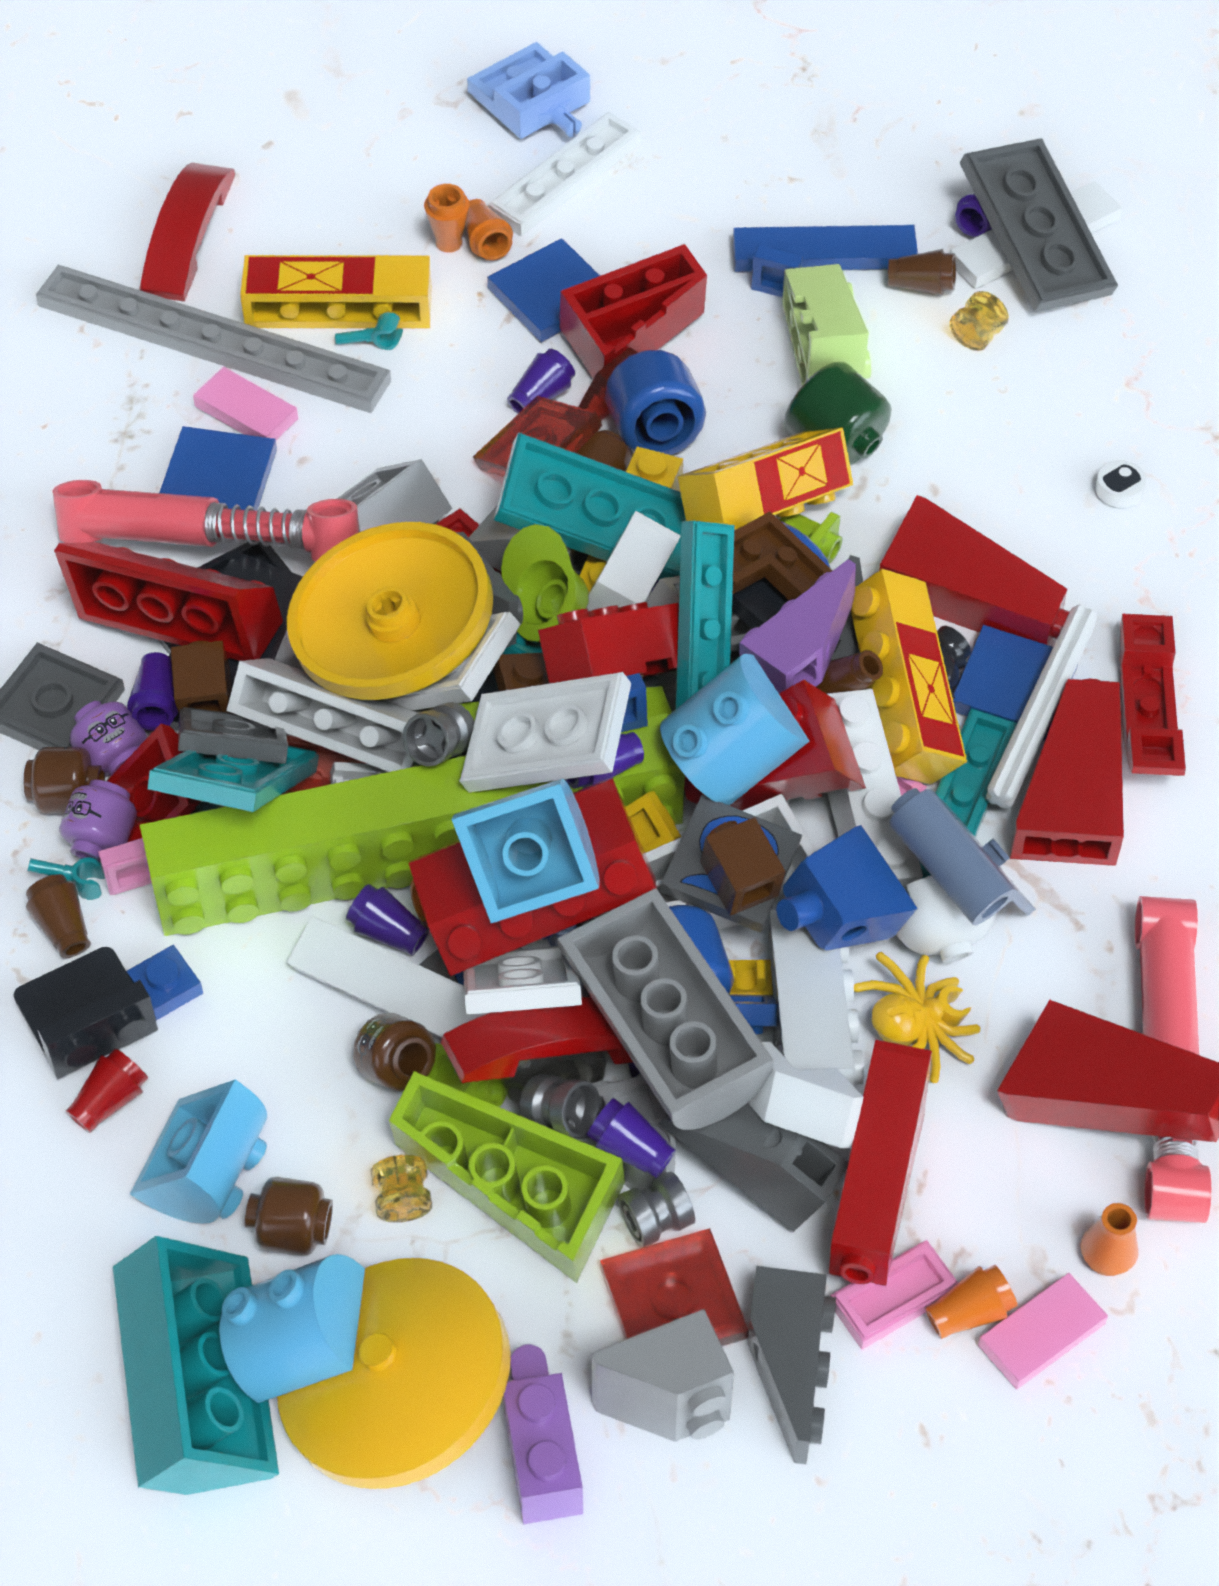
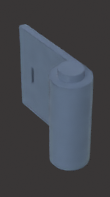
(955, 856)

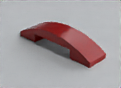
(181, 227)
(1148, 695)
(497, 1041)

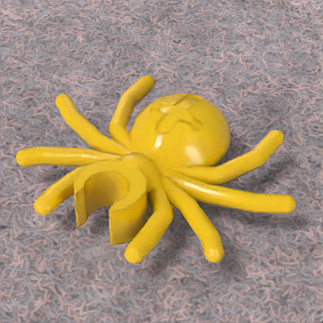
(917, 1015)

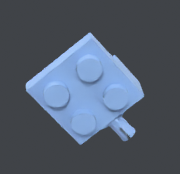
(533, 90)

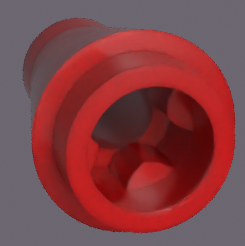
(107, 1089)

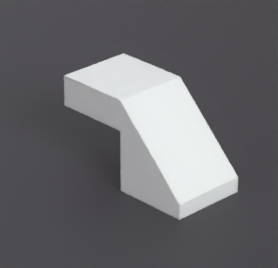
(633, 564)
(809, 1101)

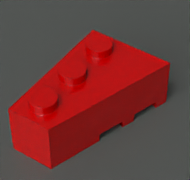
(633, 307)
(612, 641)
(816, 768)

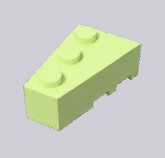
(824, 320)

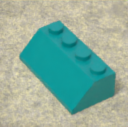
(185, 1408)

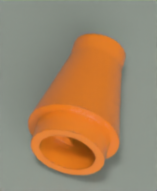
(447, 214)
(487, 231)
(1112, 1242)
(973, 1302)

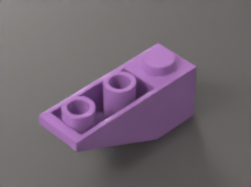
(804, 631)

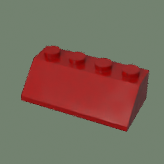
(169, 599)
(460, 918)

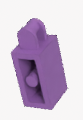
(541, 1439)

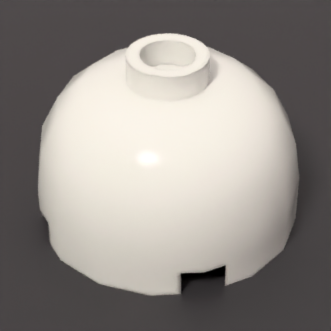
(939, 924)

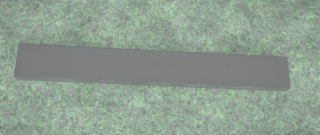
(214, 338)

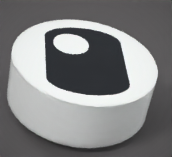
(1120, 483)

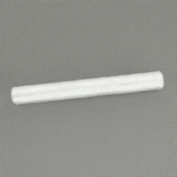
(1041, 707)

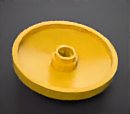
(390, 610)
(420, 1381)

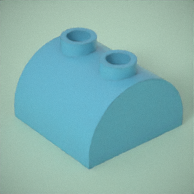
(732, 732)
(528, 850)
(203, 1153)
(293, 1327)

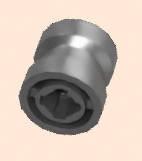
(438, 734)
(560, 1104)
(656, 1210)

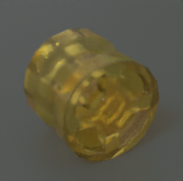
(979, 320)
(401, 1188)

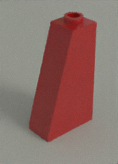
(973, 577)
(1076, 787)
(1110, 1079)
(880, 1163)

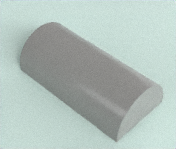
(669, 1011)

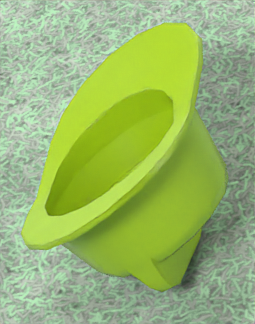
(543, 578)

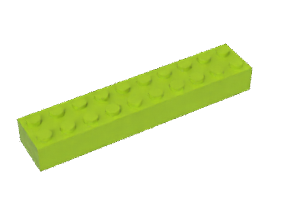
(338, 838)

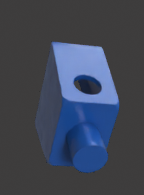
(845, 894)

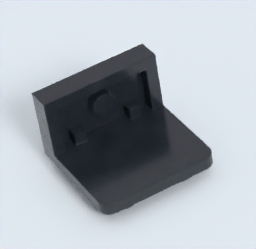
(85, 1010)

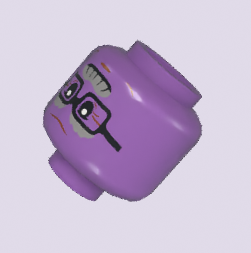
(107, 734)
(97, 818)

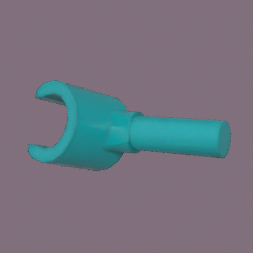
(383, 335)
(78, 873)

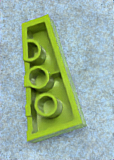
(516, 1171)

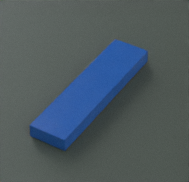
(850, 246)

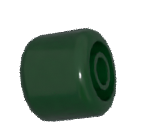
(838, 399)

